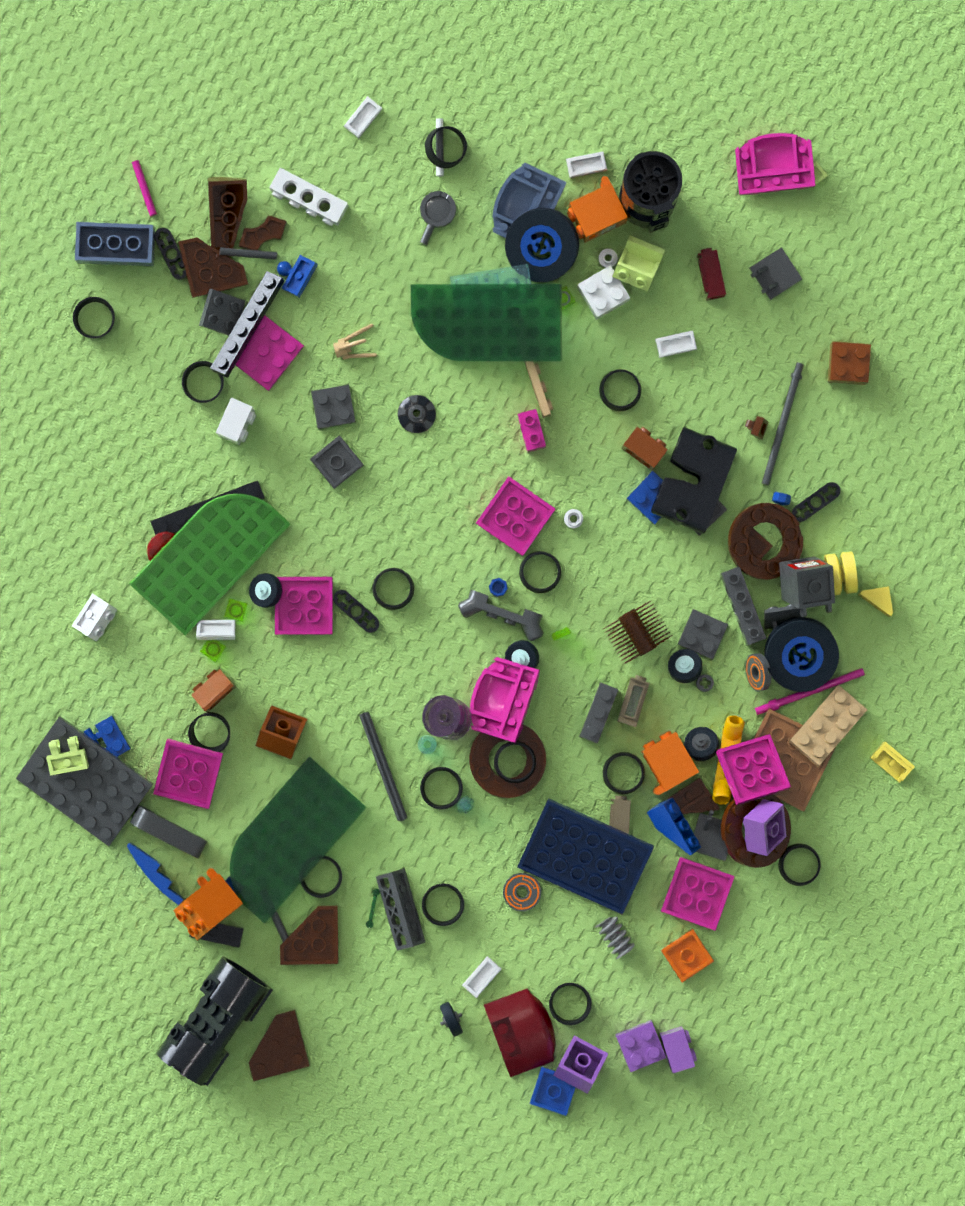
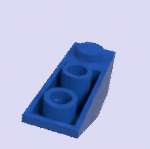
(671, 823)

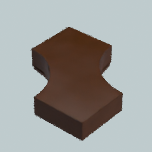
(271, 229)

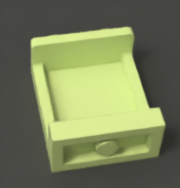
(638, 263)

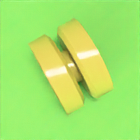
(843, 573)

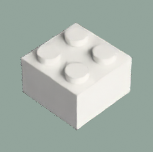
(603, 292)
(236, 421)

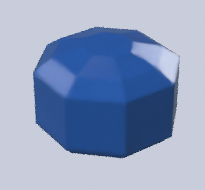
(781, 499)
(498, 587)

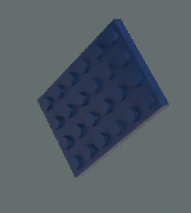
(585, 856)

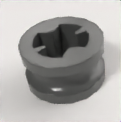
(708, 678)

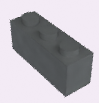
(598, 712)

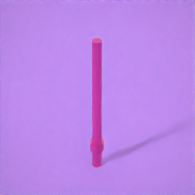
(775, 704)

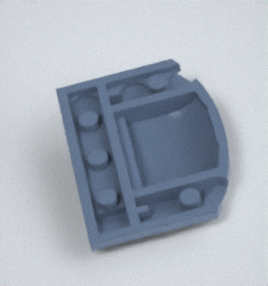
(523, 191)

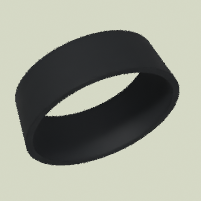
(431, 155)
(81, 304)
(186, 373)
(615, 407)
(536, 590)
(403, 604)
(193, 740)
(606, 778)
(513, 780)
(423, 791)
(781, 862)
(319, 895)
(442, 923)
(576, 1021)

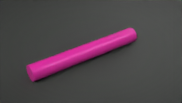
(144, 188)

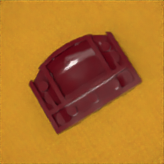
(522, 1031)

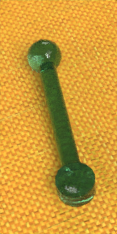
(369, 924)

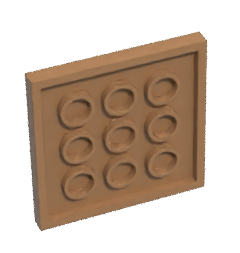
(800, 771)

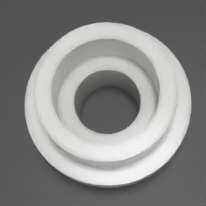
(603, 253)
(578, 514)

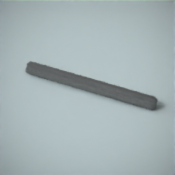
(383, 766)

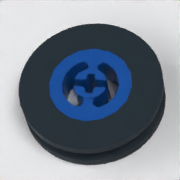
(562, 254)
(812, 635)

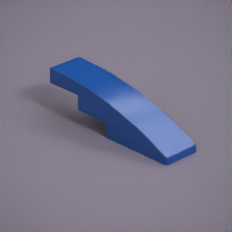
(150, 867)

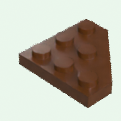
(209, 269)
(313, 940)
(280, 1048)

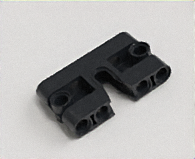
(708, 467)

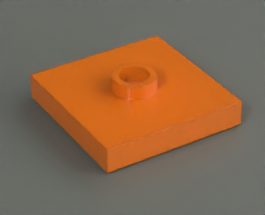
(687, 955)

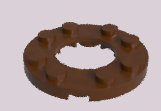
(740, 530)
(495, 784)
(732, 834)

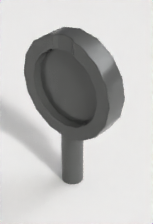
(437, 211)

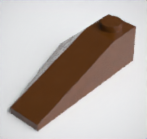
(226, 208)

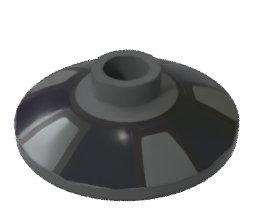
(423, 421)

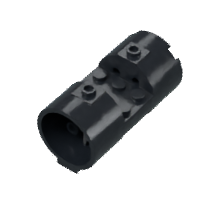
(650, 189)
(199, 1044)

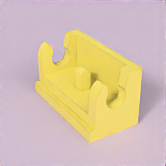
(892, 762)

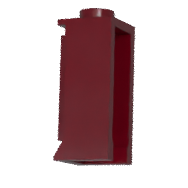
(711, 274)

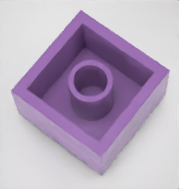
(765, 827)
(640, 1046)
(677, 1049)
(581, 1064)

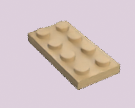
(828, 725)

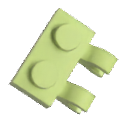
(67, 761)

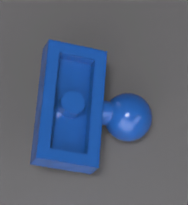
(298, 275)

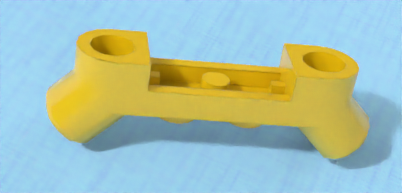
(730, 736)

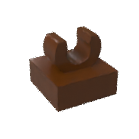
(758, 427)

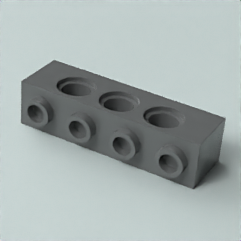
(742, 606)

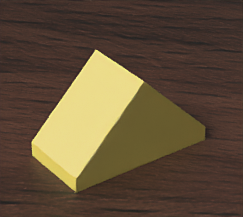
(879, 598)

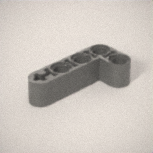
(168, 831)

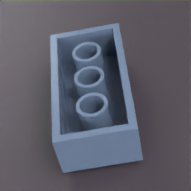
(114, 244)

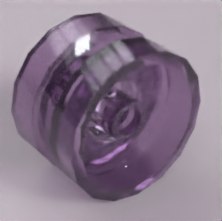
(446, 717)

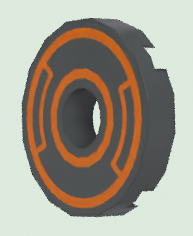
(757, 672)
(525, 903)

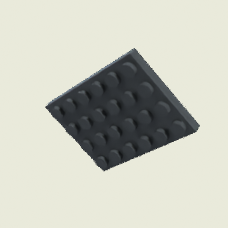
(94, 797)

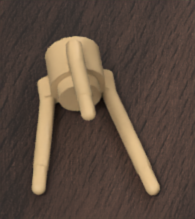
(343, 348)

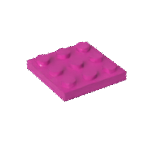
(268, 353)
(515, 516)
(305, 606)
(753, 769)
(188, 773)
(697, 893)

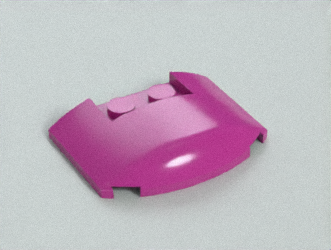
(775, 164)
(503, 699)

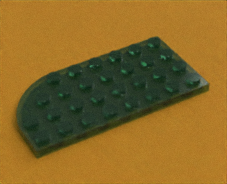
(489, 321)
(290, 838)

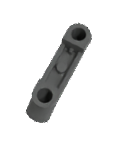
(478, 602)

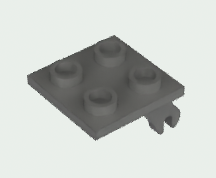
(775, 273)
(774, 615)
(709, 836)

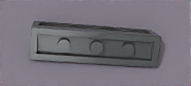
(403, 908)

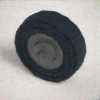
(701, 743)
(451, 1019)

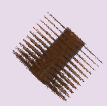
(637, 632)

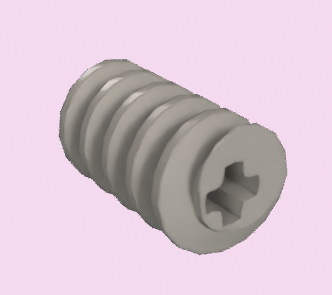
(615, 936)

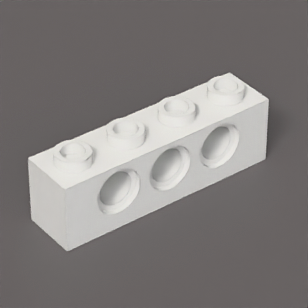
(284, 179)

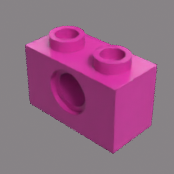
(531, 430)

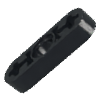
(160, 243)
(824, 489)
(356, 603)

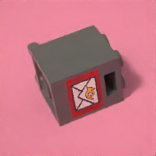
(807, 583)

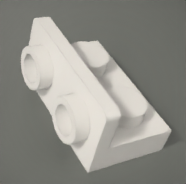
(94, 617)

